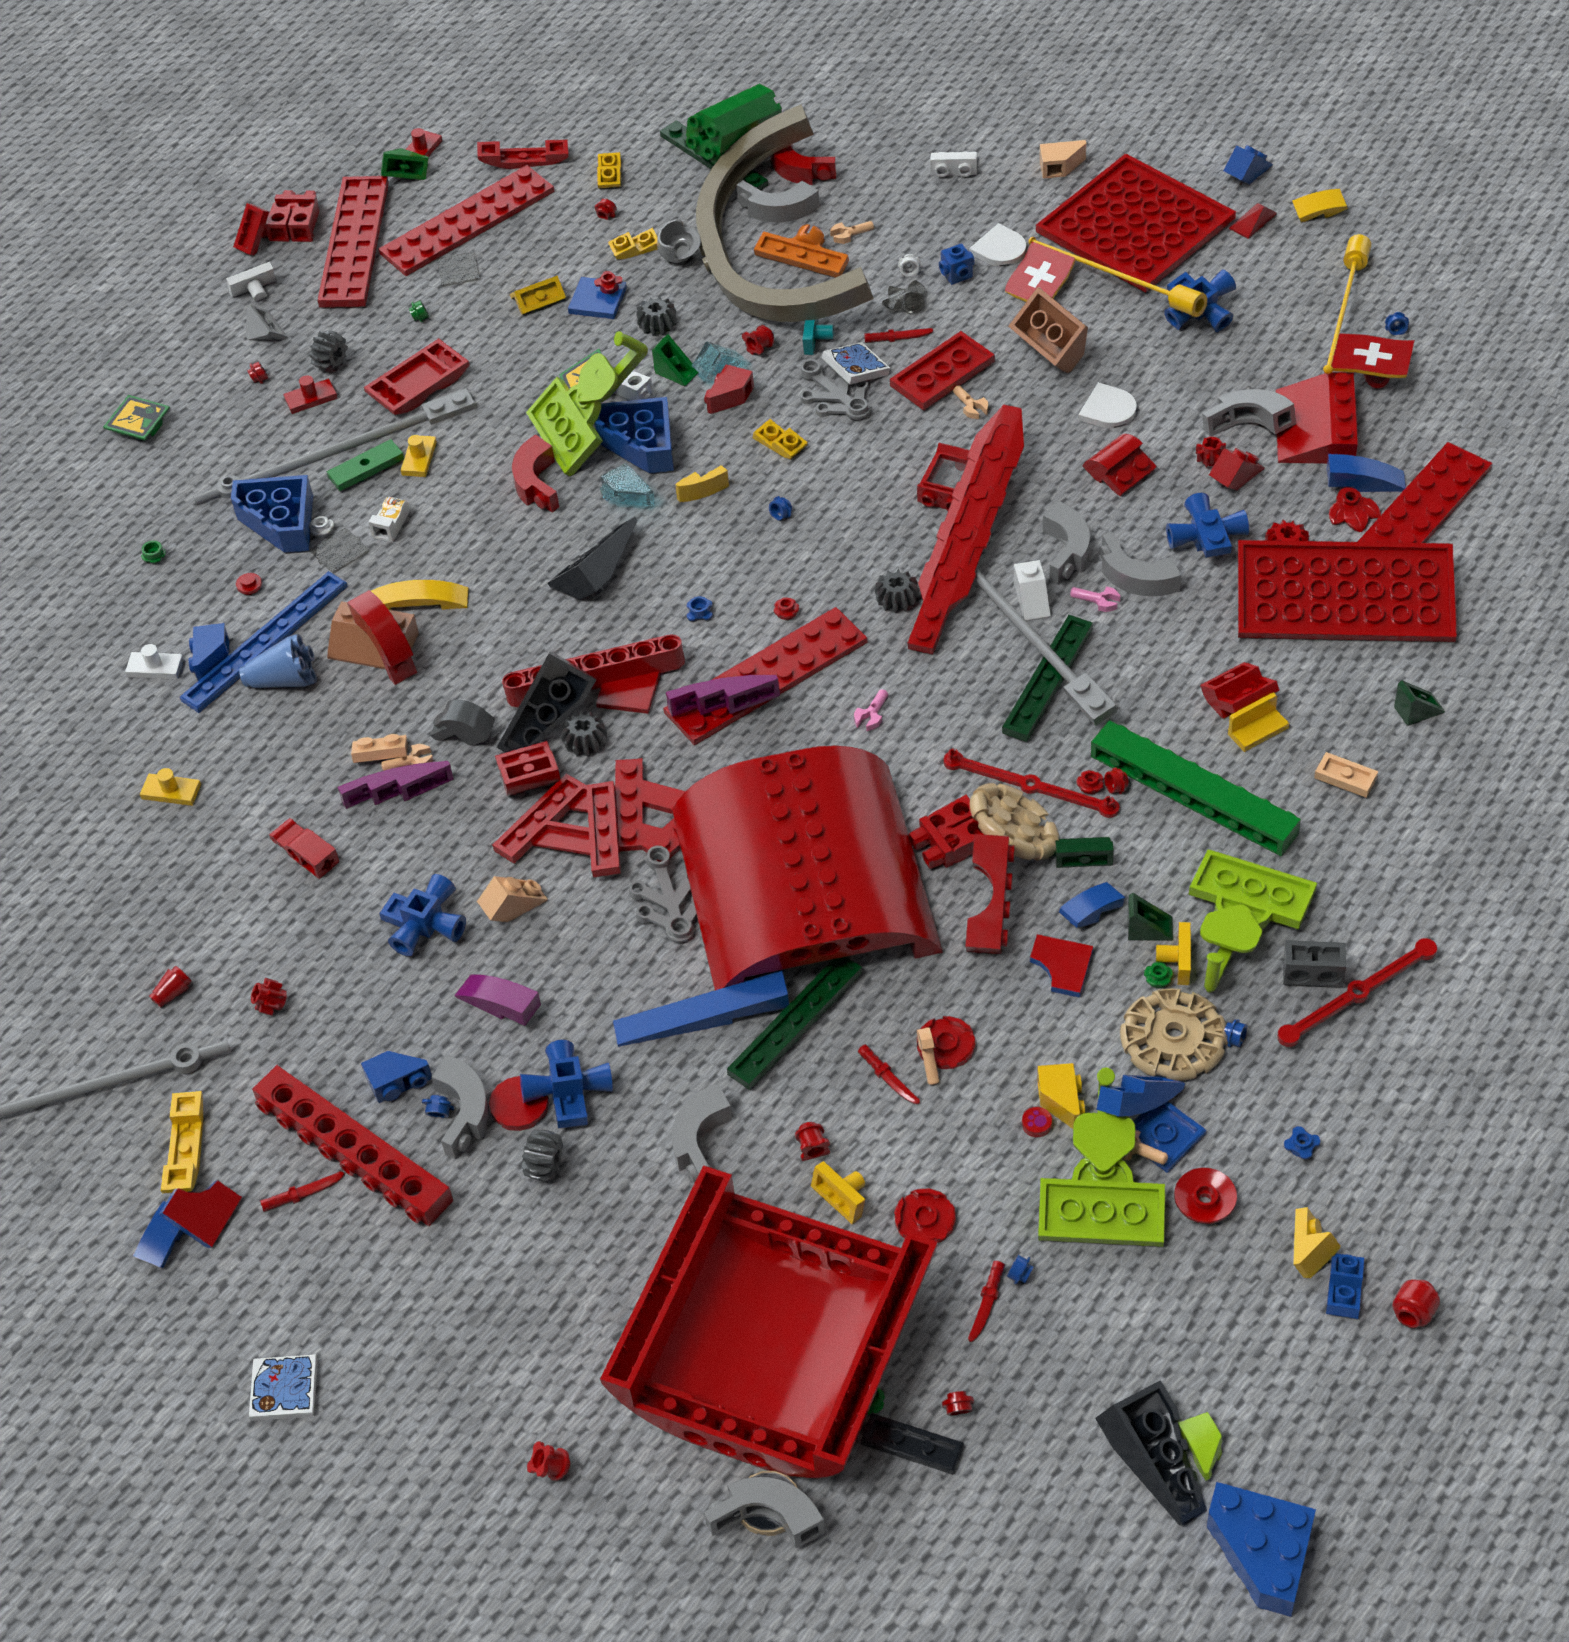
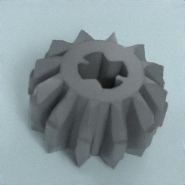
(656, 316)
(328, 351)
(896, 590)
(584, 733)
(542, 1155)

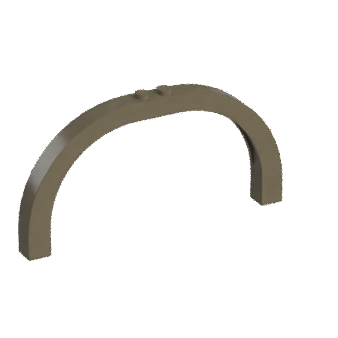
(766, 303)

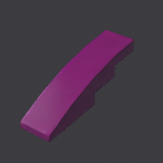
(729, 692)
(404, 781)

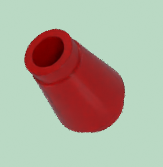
(170, 986)

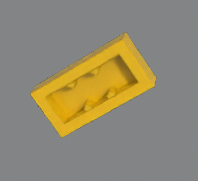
(418, 455)
(170, 789)
(1178, 953)
(839, 1191)

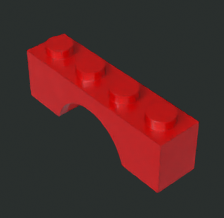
(986, 929)

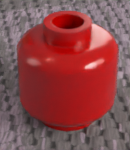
(1416, 1303)

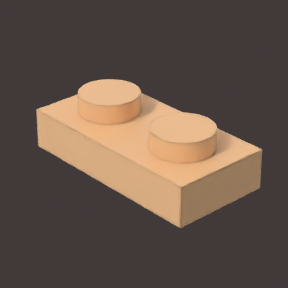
(380, 748)
(1346, 774)

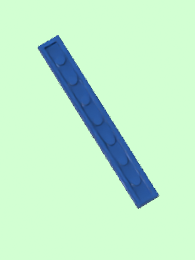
(273, 632)

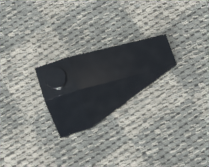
(595, 566)
(551, 698)
(1149, 1441)

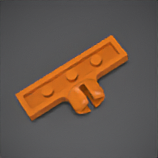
(802, 251)

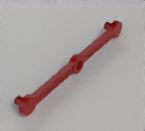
(1107, 807)
(1289, 1035)

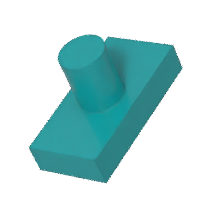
(815, 331)

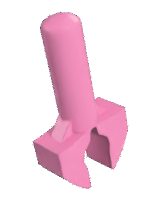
(1098, 598)
(872, 710)

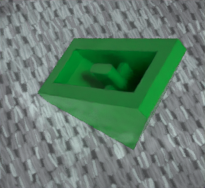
(404, 164)
(672, 362)

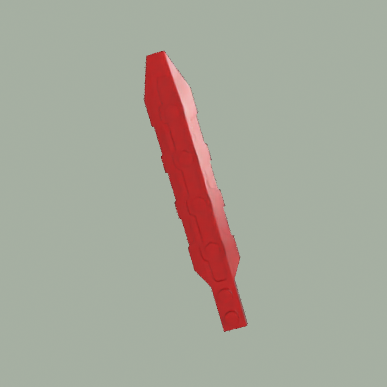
(968, 524)

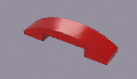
(514, 158)

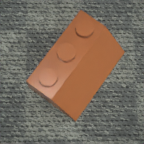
(1051, 330)
(354, 646)

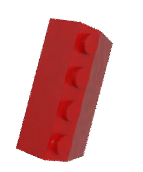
(1323, 419)

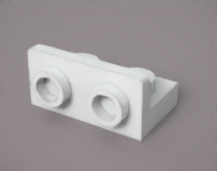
(953, 164)

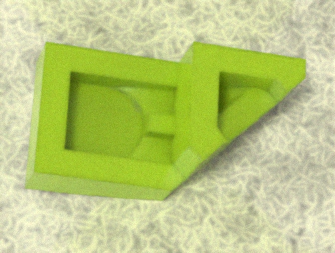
(1203, 1441)

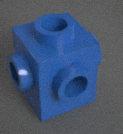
(956, 263)

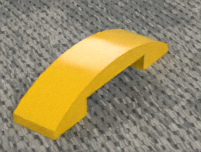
(423, 593)
(185, 1142)

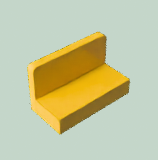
(538, 295)
(1256, 723)

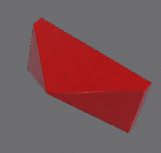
(1252, 220)

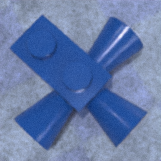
(1215, 314)
(1207, 527)
(422, 915)
(566, 1084)

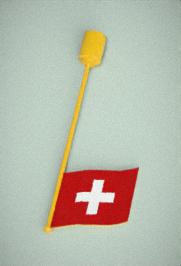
(1050, 268)
(1365, 352)

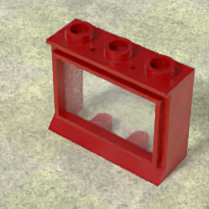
(942, 476)

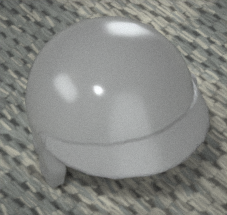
(677, 242)

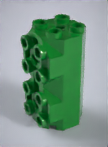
(722, 124)

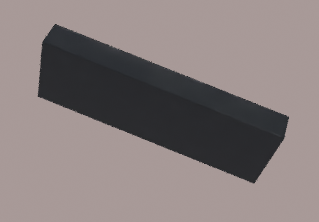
(912, 1443)

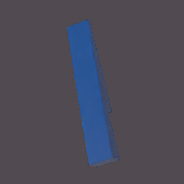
(705, 1010)

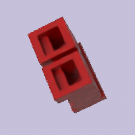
(293, 217)
(948, 834)

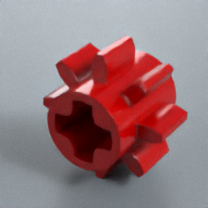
(1209, 450)
(268, 996)

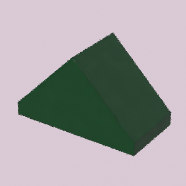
(1415, 703)
(1147, 921)

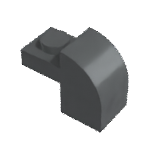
(465, 721)

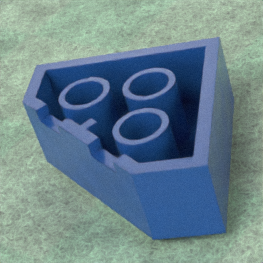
(638, 432)
(276, 509)
(1262, 1542)

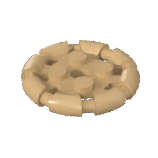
(1003, 813)
(1171, 1048)

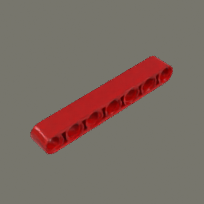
(608, 665)

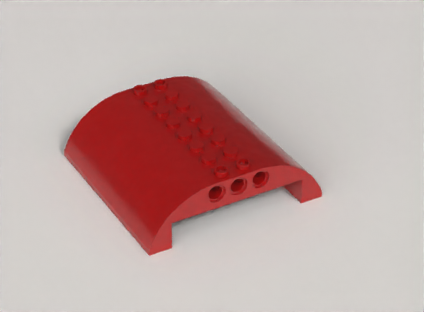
(801, 863)
(765, 1331)

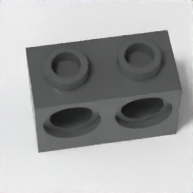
(1314, 963)

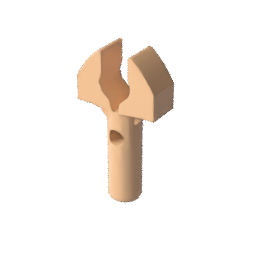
(845, 233)
(970, 403)
(412, 758)
(926, 1046)
(1147, 1151)

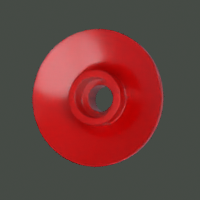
(1209, 1184)

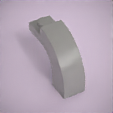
(781, 206)
(1250, 406)
(1072, 530)
(1137, 577)
(462, 1084)
(695, 1119)
(767, 1499)

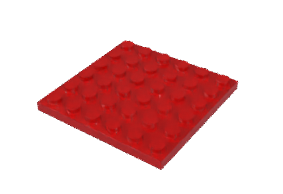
(1136, 221)

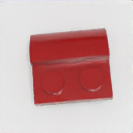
(1120, 464)
(1237, 689)
(527, 768)

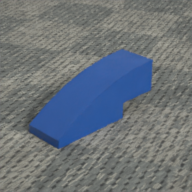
(1363, 474)
(1137, 1094)

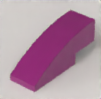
(500, 997)

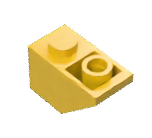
(1059, 1091)

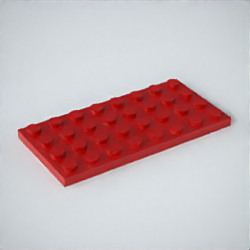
(1346, 590)

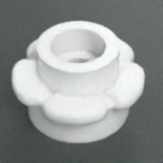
(904, 268)
(321, 526)

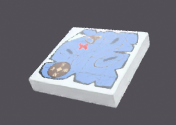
(855, 363)
(283, 1387)

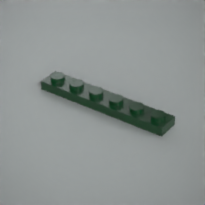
(676, 135)
(1046, 679)
(794, 1021)

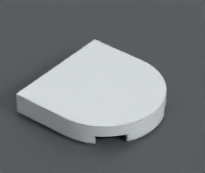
(1000, 246)
(1108, 407)

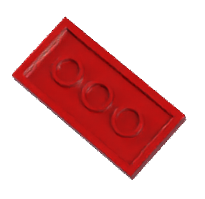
(942, 370)

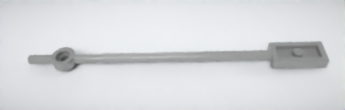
(433, 411)
(1080, 689)
(175, 1061)

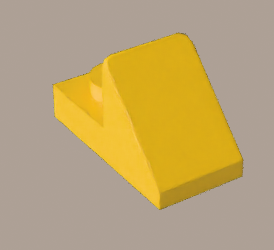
(1311, 1246)

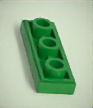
(365, 465)

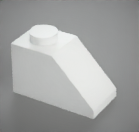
(1031, 590)

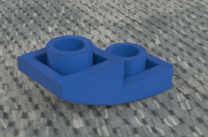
(1089, 904)
(157, 1240)
(1345, 1286)

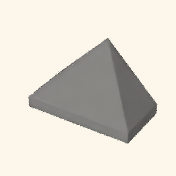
(262, 325)

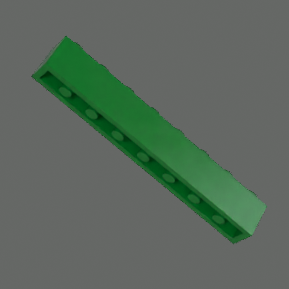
(1196, 788)

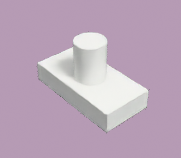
(252, 281)
(153, 664)

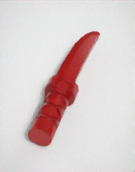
(892, 335)
(883, 1070)
(295, 1194)
(989, 1294)

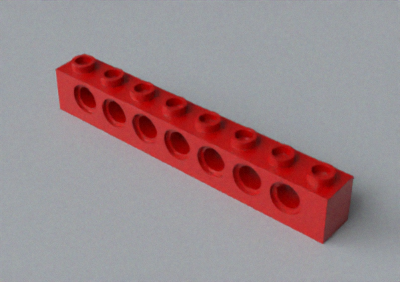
(367, 1147)

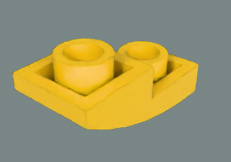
(609, 170)
(1323, 202)
(627, 247)
(783, 442)
(697, 487)

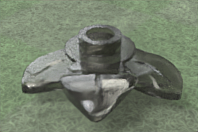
(906, 300)

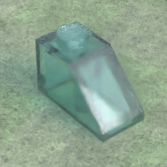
(713, 359)
(626, 488)

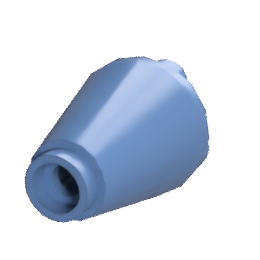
(281, 666)

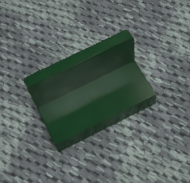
(1084, 852)

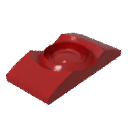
(418, 377)

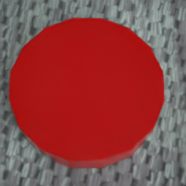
(952, 1042)
(510, 1111)
(930, 1225)

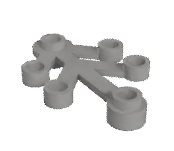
(854, 408)
(666, 900)

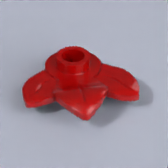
(1353, 512)

